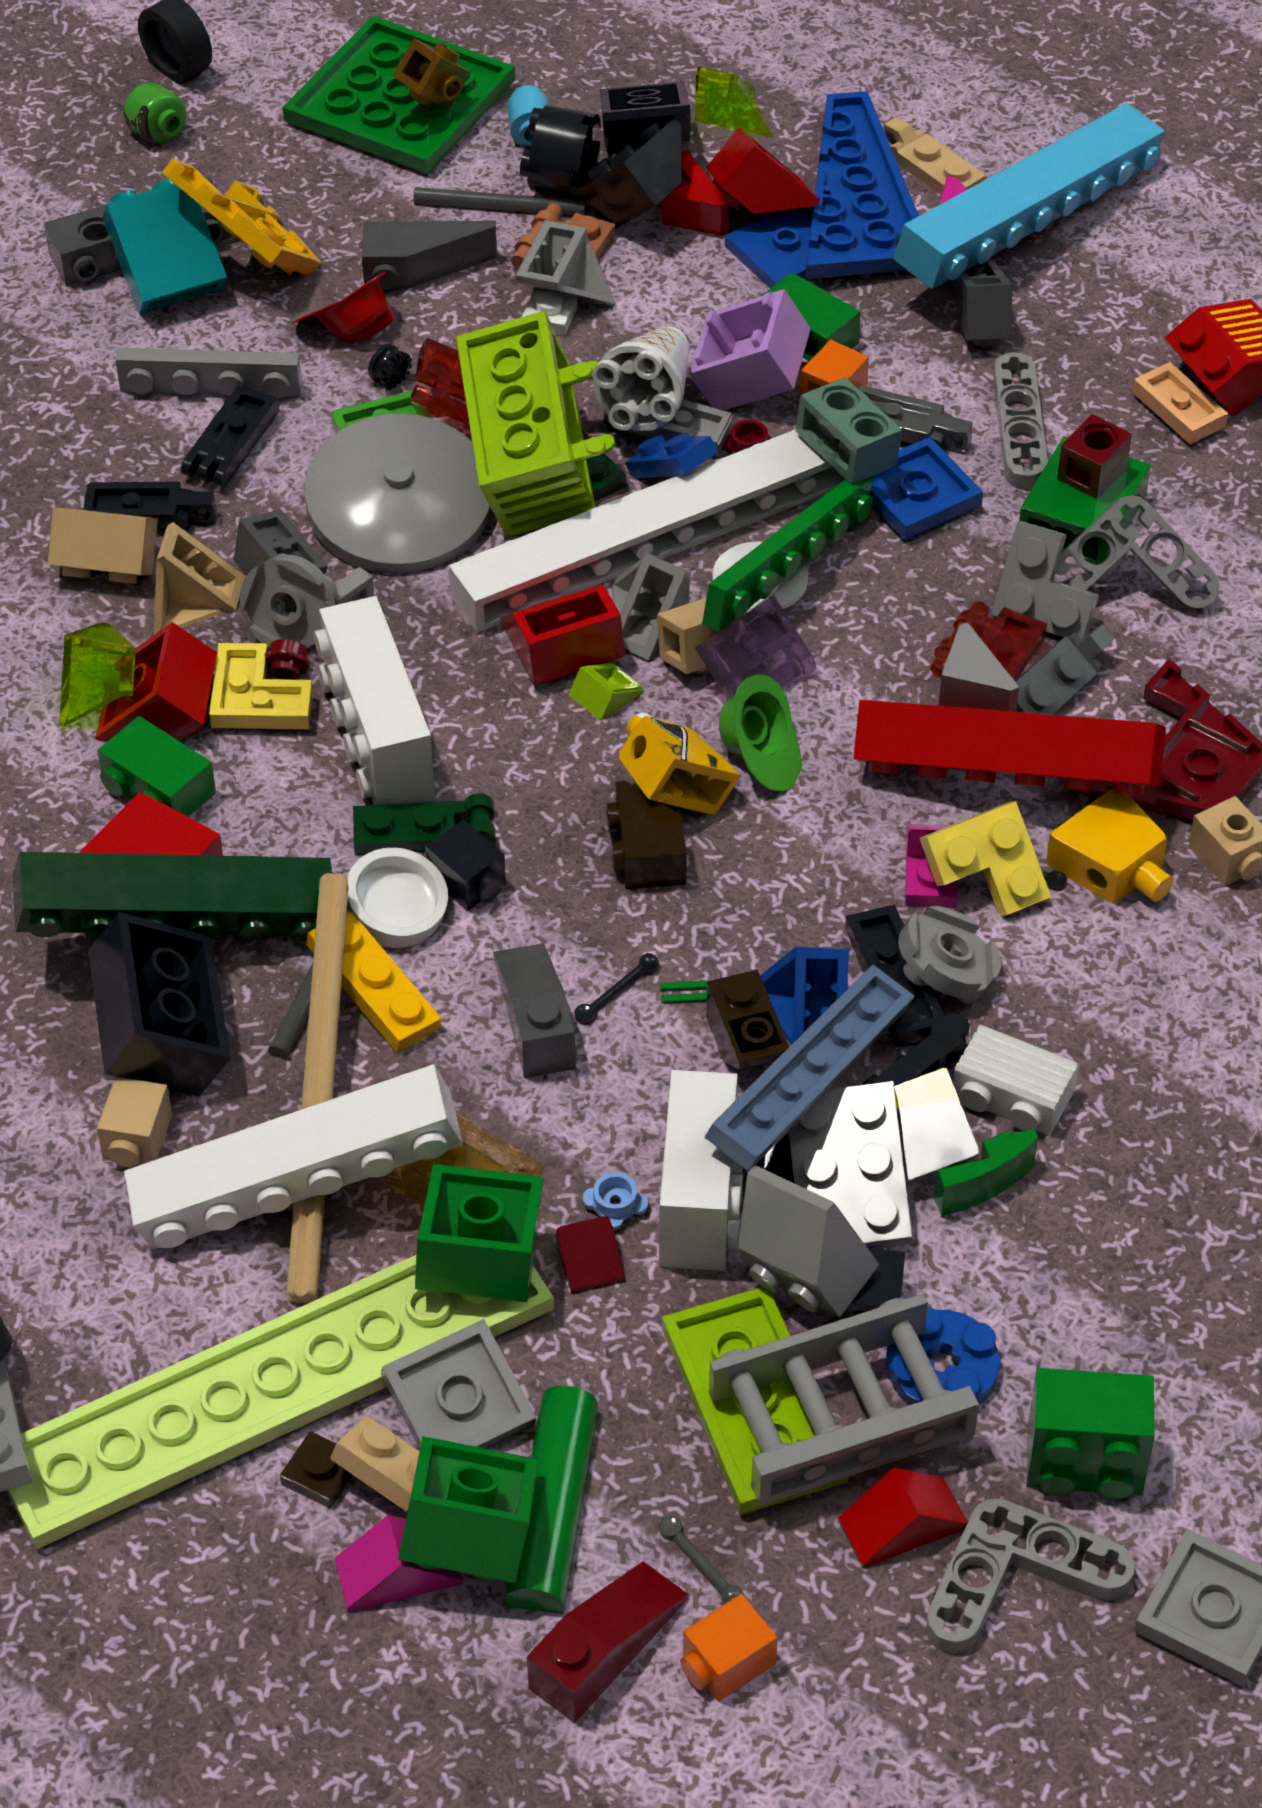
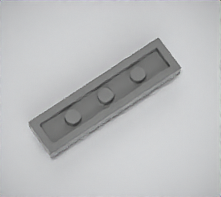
(208, 371)

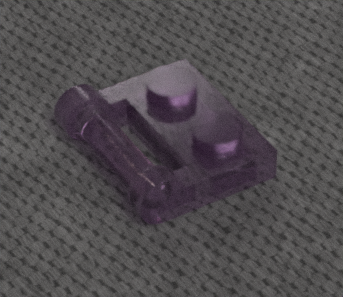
(750, 642)

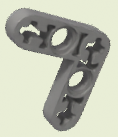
(1122, 540)
(1001, 1552)

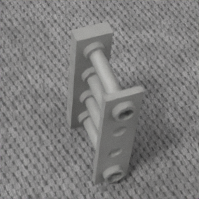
(837, 1449)

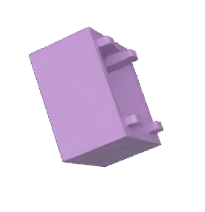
(750, 350)

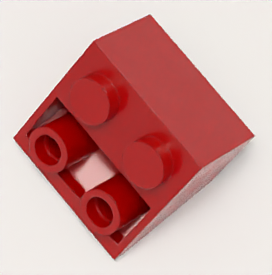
(566, 634)

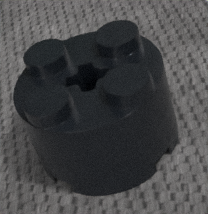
(560, 150)

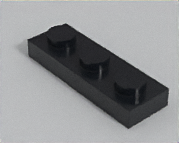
(875, 942)

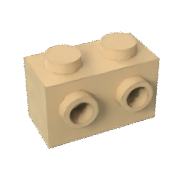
(103, 543)

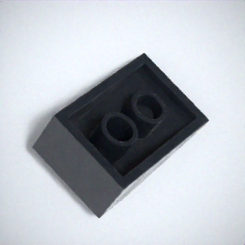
(635, 107)

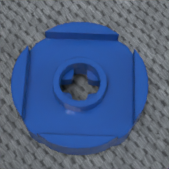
(967, 1342)

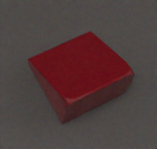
(589, 1254)

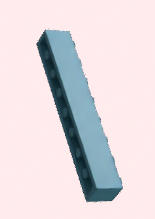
(1028, 195)

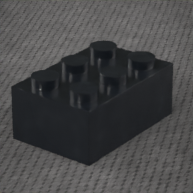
(158, 1004)

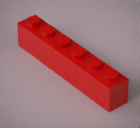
(1010, 744)

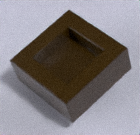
(314, 1473)

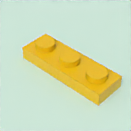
(382, 989)

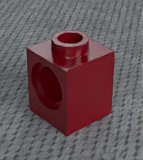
(1094, 456)

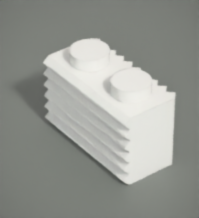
(1014, 1080)

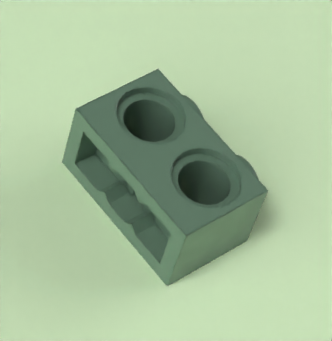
(848, 430)

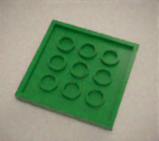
(371, 110)

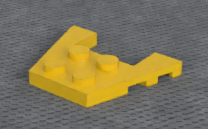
(246, 219)

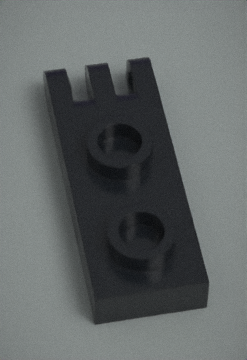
(231, 436)

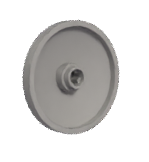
(396, 494)

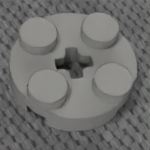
(284, 576)
(962, 971)

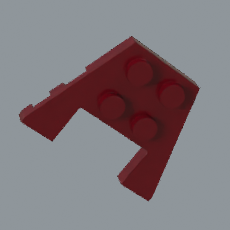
(1204, 753)

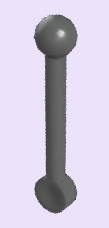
(671, 1529)

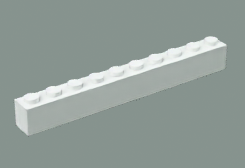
(651, 520)

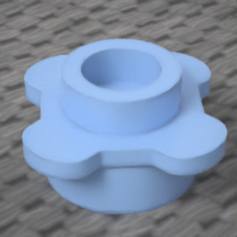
(615, 1186)

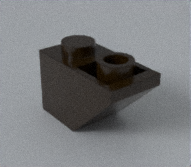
(650, 840)
(744, 1020)

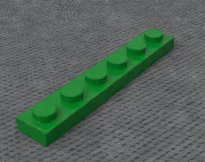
(786, 552)

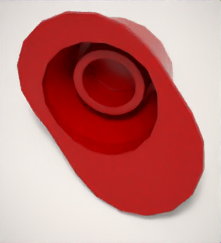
(358, 314)

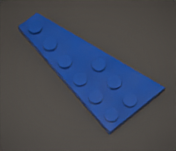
(859, 194)

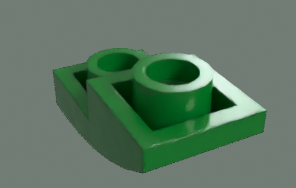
(1002, 1164)

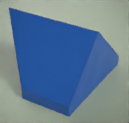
(805, 986)

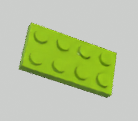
(705, 1335)

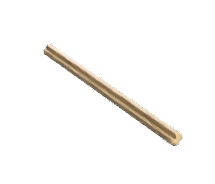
(319, 1073)

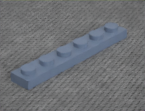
(809, 1068)

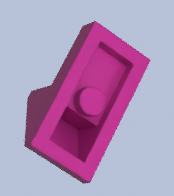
(919, 880)

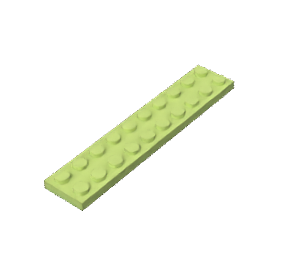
(240, 1396)

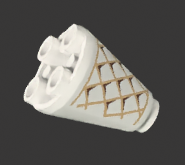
(643, 379)

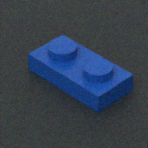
(670, 456)

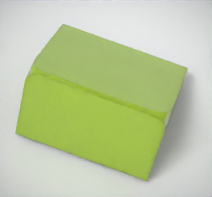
(603, 689)

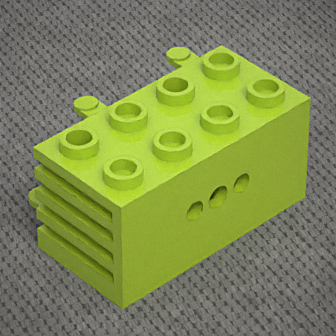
(527, 423)

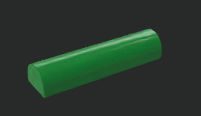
(563, 1453)

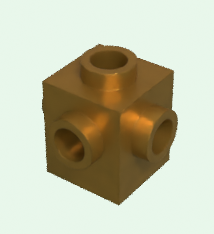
(431, 73)

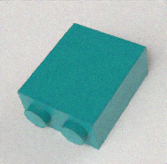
(163, 246)

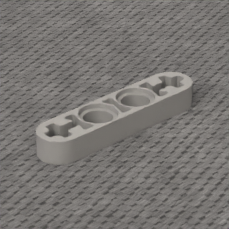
(1019, 421)

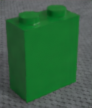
(1070, 511)

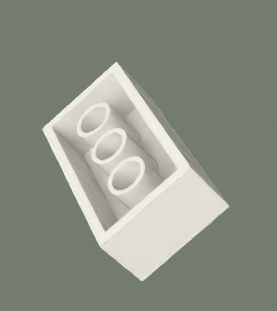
(374, 704)

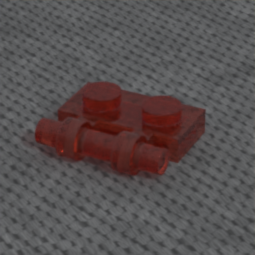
(441, 370)
(1010, 637)

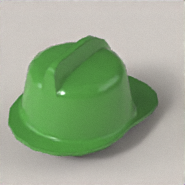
(761, 732)

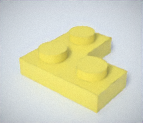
(250, 701)
(998, 847)

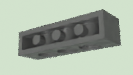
(84, 248)

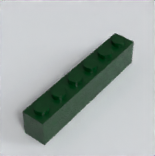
(190, 892)

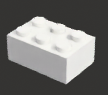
(698, 1180)

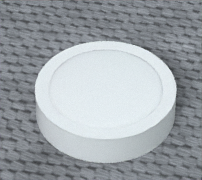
(397, 896)

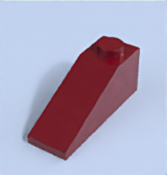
(601, 1639)

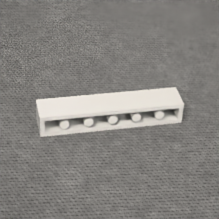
(293, 1158)

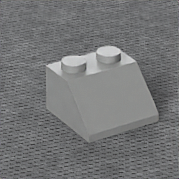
(801, 1244)

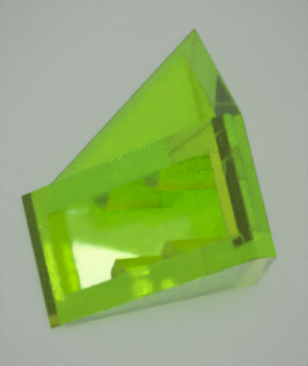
(727, 102)
(94, 671)

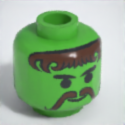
(153, 110)

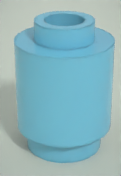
(520, 109)

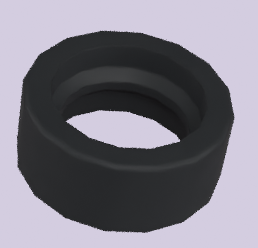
(175, 39)

